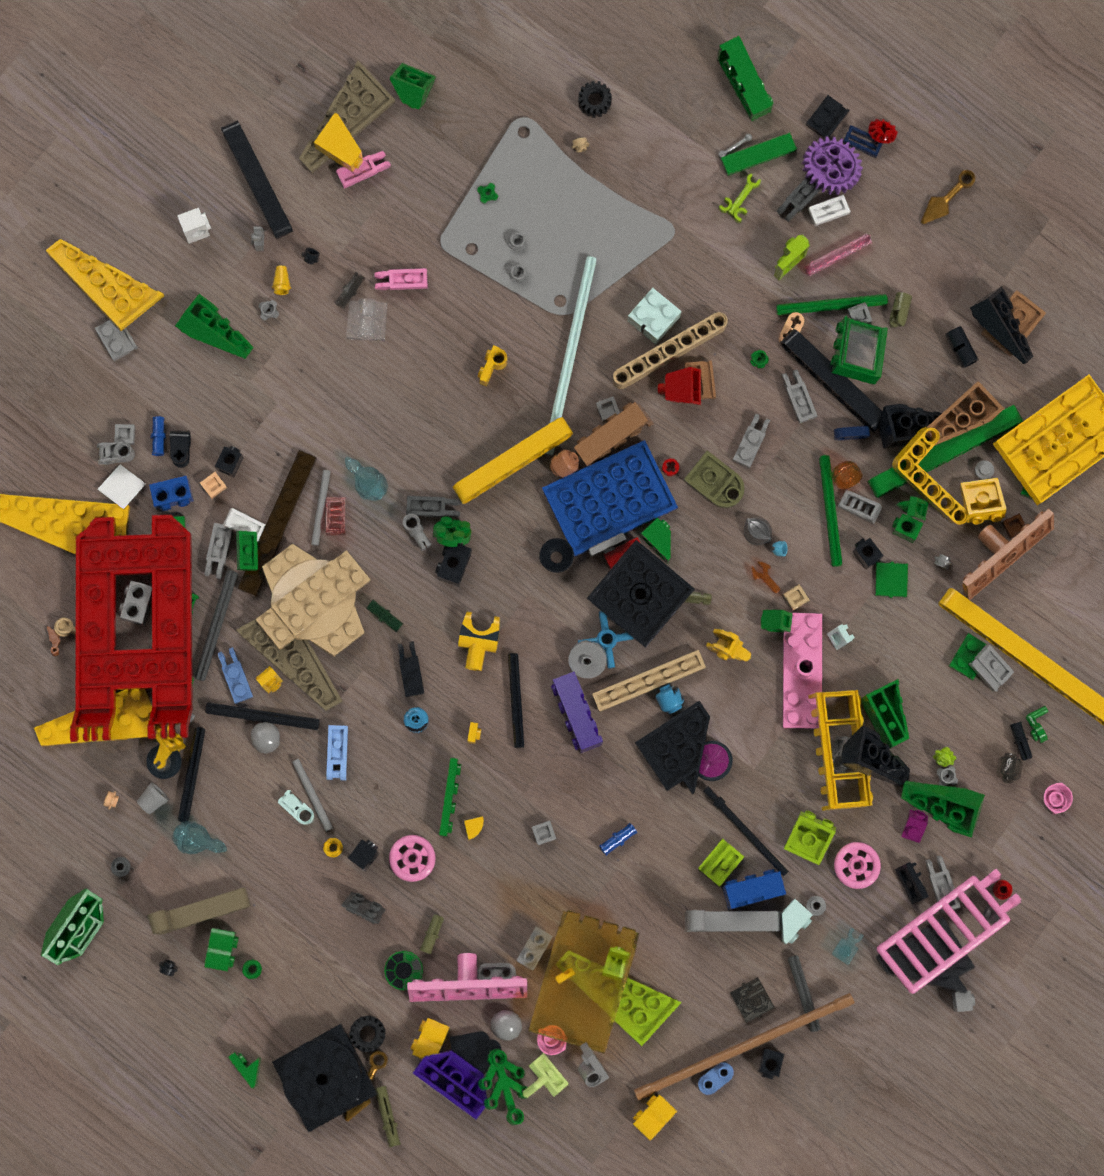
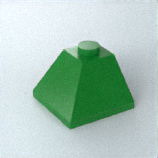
(412, 85)

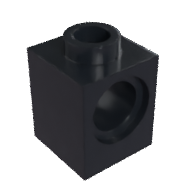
(229, 469)
(866, 561)
(777, 1057)

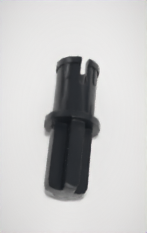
(1021, 741)

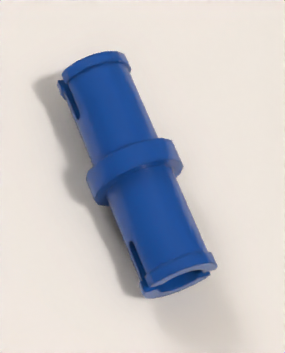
(158, 436)
(618, 839)

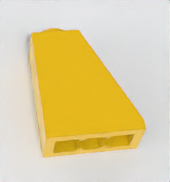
(339, 144)

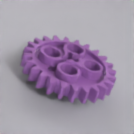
(832, 165)

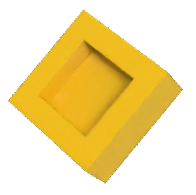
(474, 733)

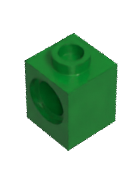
(914, 524)
(776, 621)

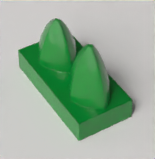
(915, 507)
(247, 550)

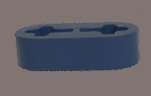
(851, 433)

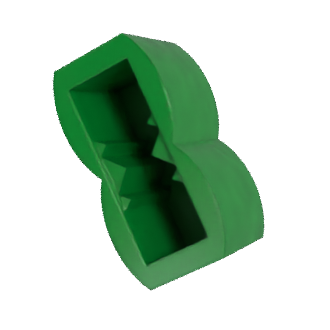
(220, 949)

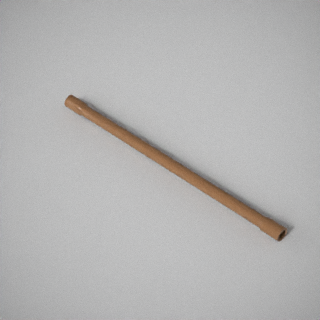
(836, 1005)

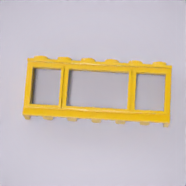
(856, 722)

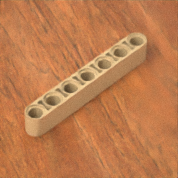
(675, 343)

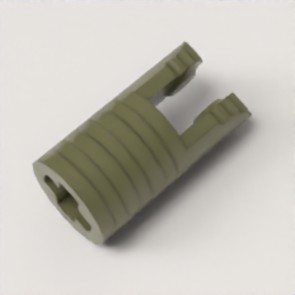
(900, 309)

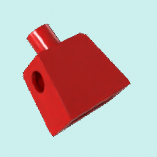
(682, 386)

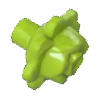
(944, 757)

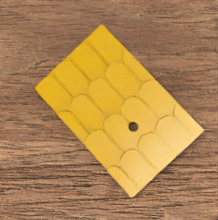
(1057, 441)

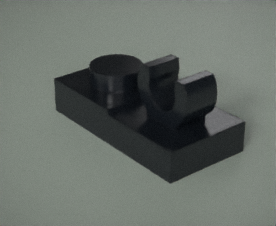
(911, 882)

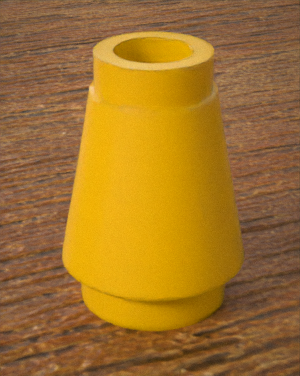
(281, 281)

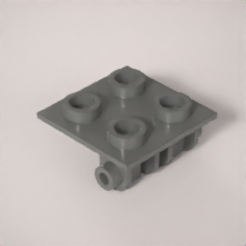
(358, 904)

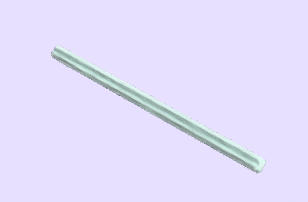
(573, 340)

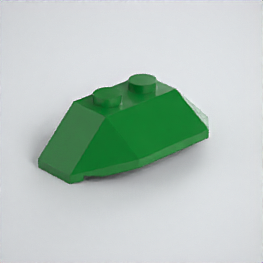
(73, 927)

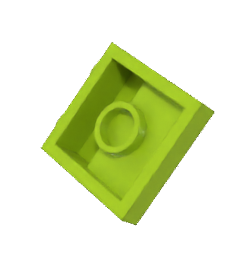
(793, 253)
(810, 837)

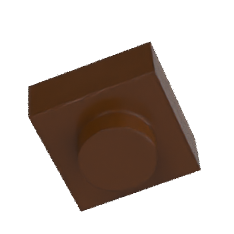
(1013, 525)

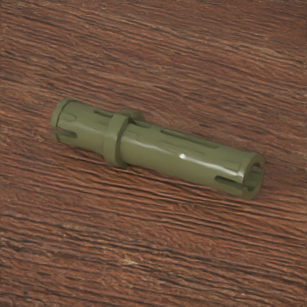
(387, 1117)

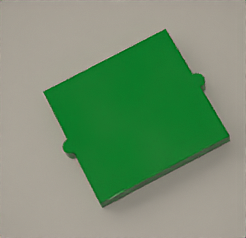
(891, 579)

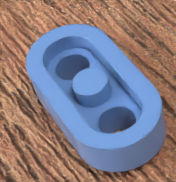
(715, 1078)

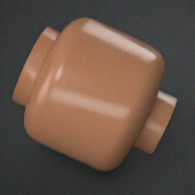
(564, 463)

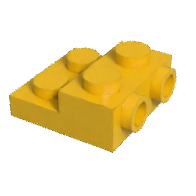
(983, 500)

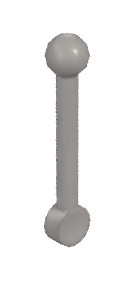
(748, 137)

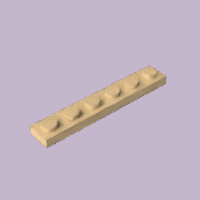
(648, 681)

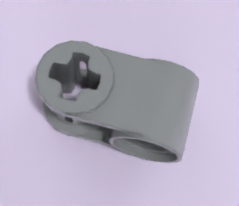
(111, 453)

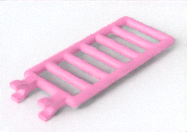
(957, 953)

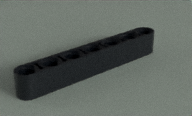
(256, 179)
(839, 386)

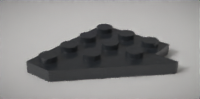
(677, 747)
(949, 978)

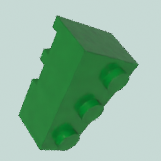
(887, 713)

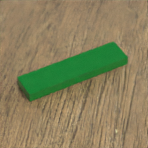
(758, 154)

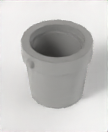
(152, 798)

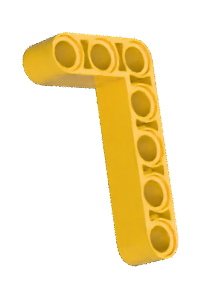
(925, 479)

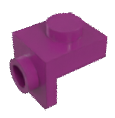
(915, 825)

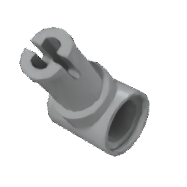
(417, 531)

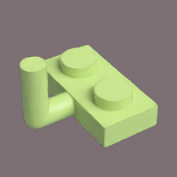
(547, 1075)

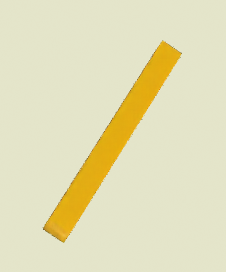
(1024, 654)

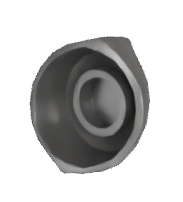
(757, 531)

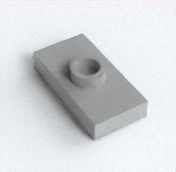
(607, 545)

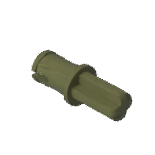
(432, 934)

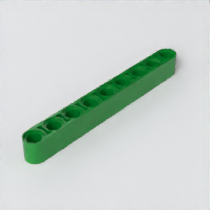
(949, 450)

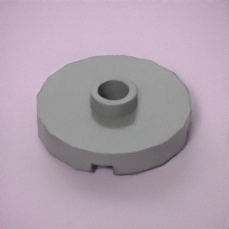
(590, 650)

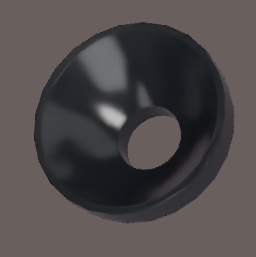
(560, 546)

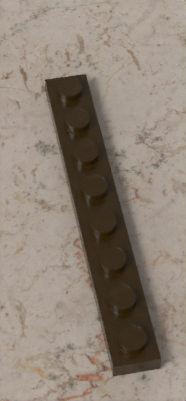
(279, 520)

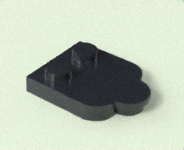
(474, 1048)

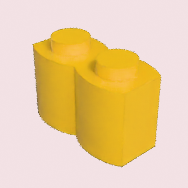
(431, 1038)
(653, 1117)

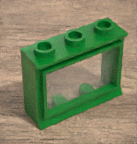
(859, 350)

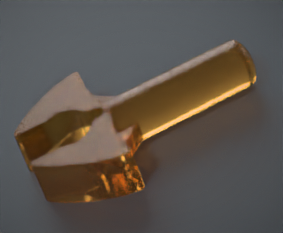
(767, 579)

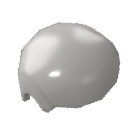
(265, 737)
(506, 1025)

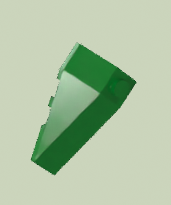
(206, 325)
(951, 805)

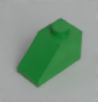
(659, 538)

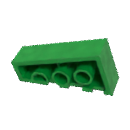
(744, 78)

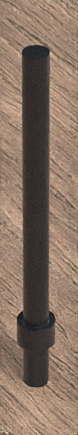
(719, 803)

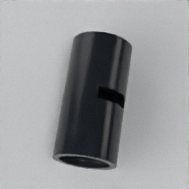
(961, 347)

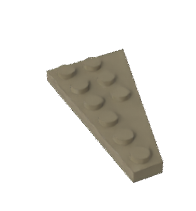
(357, 105)
(297, 662)

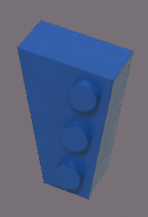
(753, 889)

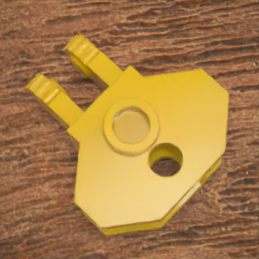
(728, 646)

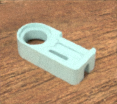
(295, 807)

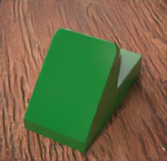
(249, 1073)

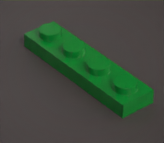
(451, 789)

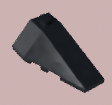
(996, 317)
(902, 423)
(872, 757)

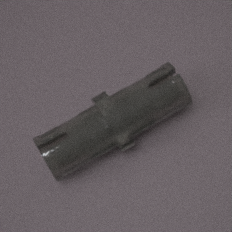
(349, 290)

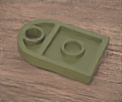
(714, 480)

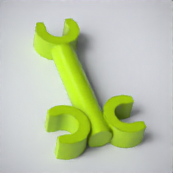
(733, 209)

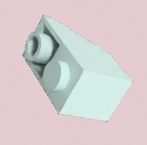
(792, 920)

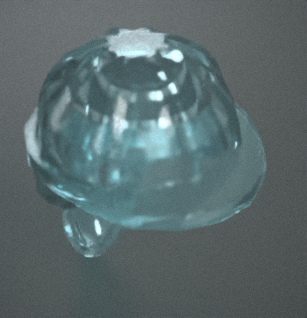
(368, 481)
(194, 838)

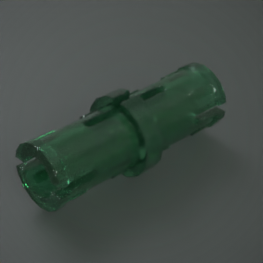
(384, 616)

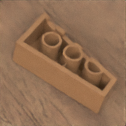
(613, 433)

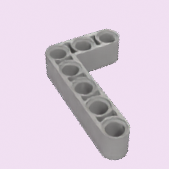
(732, 921)

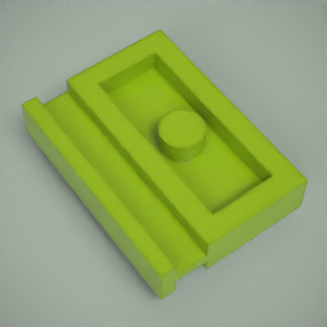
(721, 862)

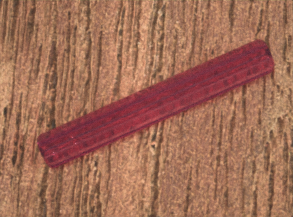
(837, 254)

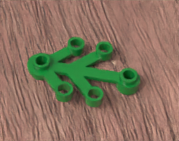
(503, 1085)

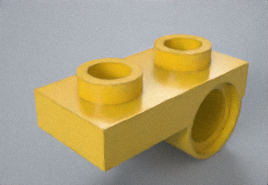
(486, 372)
(269, 680)

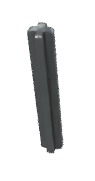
(803, 990)

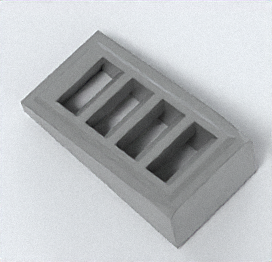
(877, 507)

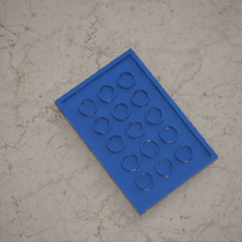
(609, 497)

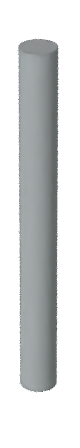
(320, 508)
(312, 794)

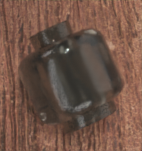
(1009, 768)

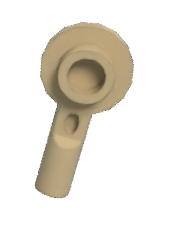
(64, 627)

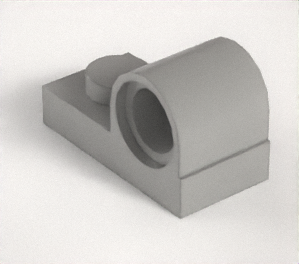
(591, 1068)

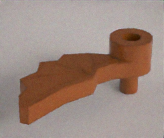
(54, 639)

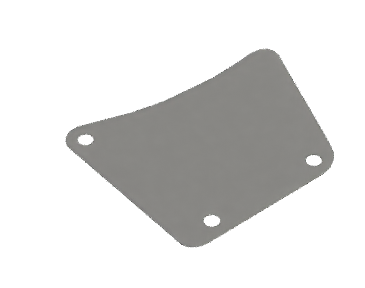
(559, 213)

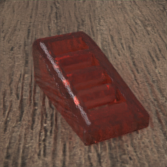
(341, 530)

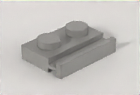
(116, 342)
(991, 668)

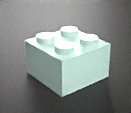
(656, 314)

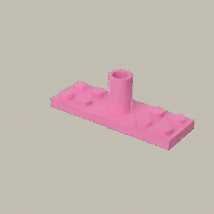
(802, 647)
(467, 986)

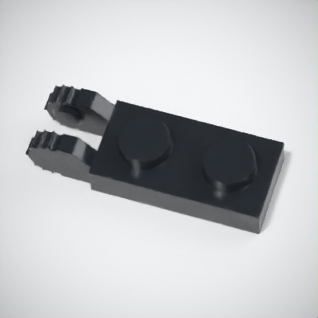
(410, 672)

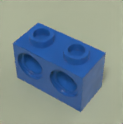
(171, 487)

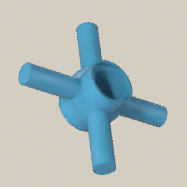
(615, 638)

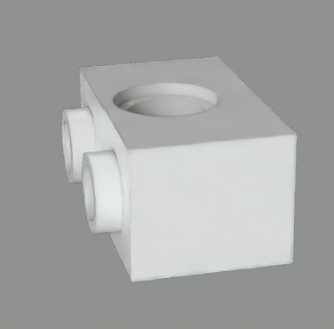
(194, 225)

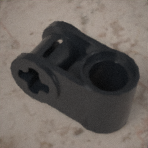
(180, 444)

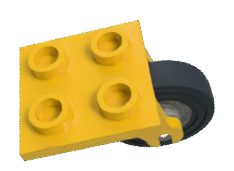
(164, 759)

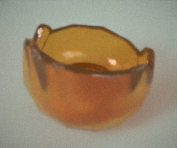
(847, 474)

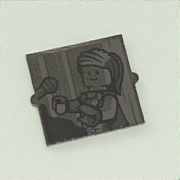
(752, 1000)

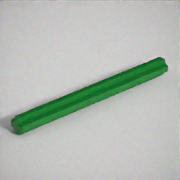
(831, 304)
(830, 510)

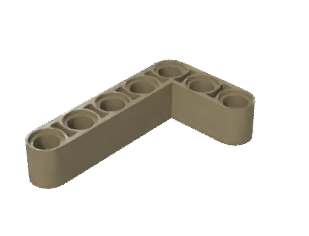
(168, 921)

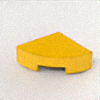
(474, 827)
(565, 975)

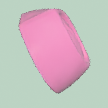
(1058, 798)
(549, 1045)

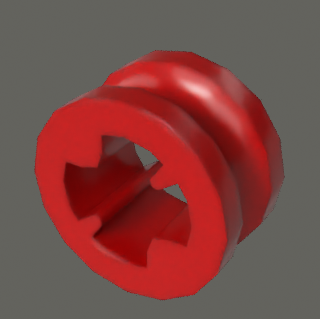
(676, 467)

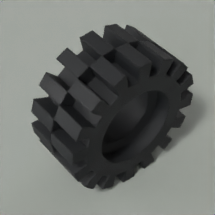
(595, 109)
(355, 1030)

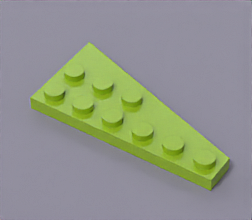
(643, 1010)

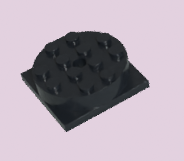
(662, 587)
(346, 1078)

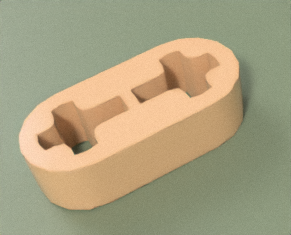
(787, 327)

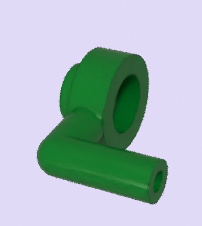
(1037, 732)

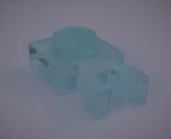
(846, 948)

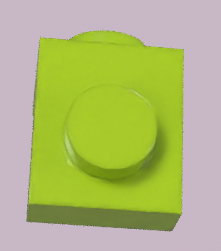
(615, 963)

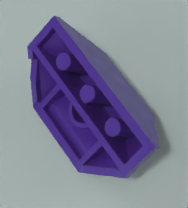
(454, 1080)

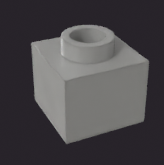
(963, 1002)

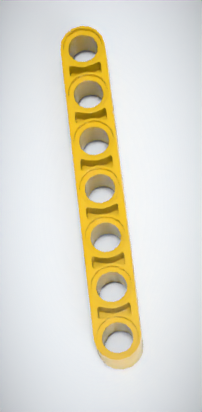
(512, 460)

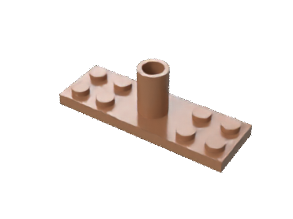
(1005, 552)

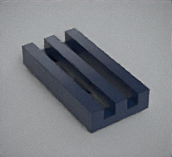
(859, 147)

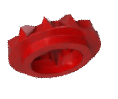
(877, 133)

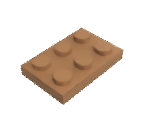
(1028, 315)

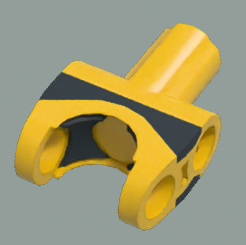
(478, 641)

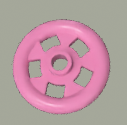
(871, 856)
(404, 873)

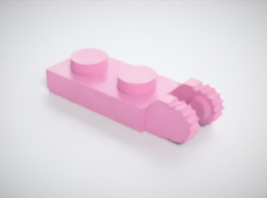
(365, 171)
(402, 279)

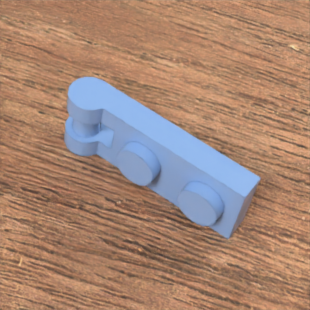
(337, 751)

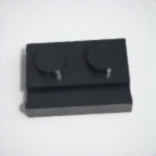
(827, 117)

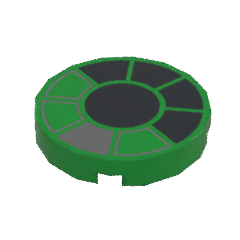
(403, 968)

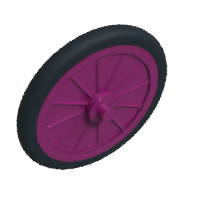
(715, 761)

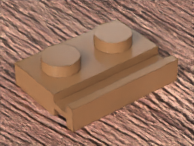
(707, 378)

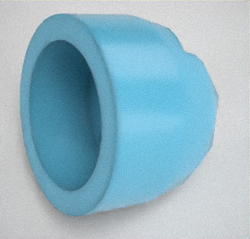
(780, 548)

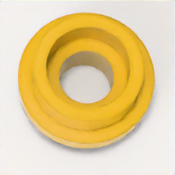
(328, 843)

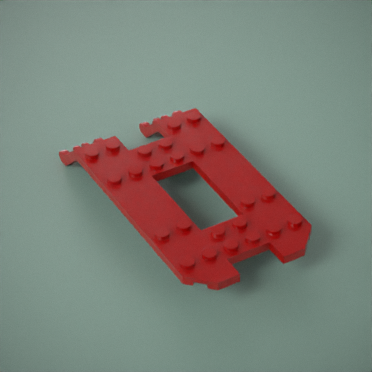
(164, 667)

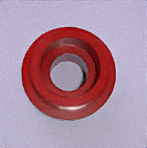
(996, 889)

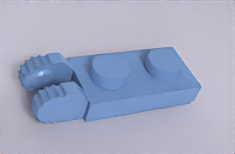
(235, 678)

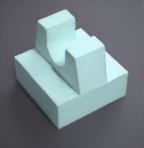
(839, 636)

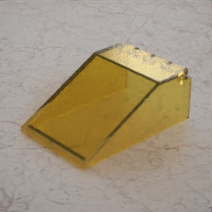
(588, 1002)

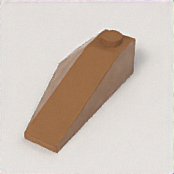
(965, 414)

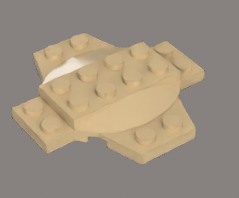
(313, 600)

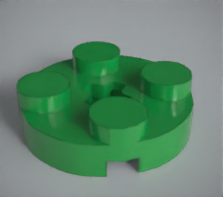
(451, 532)

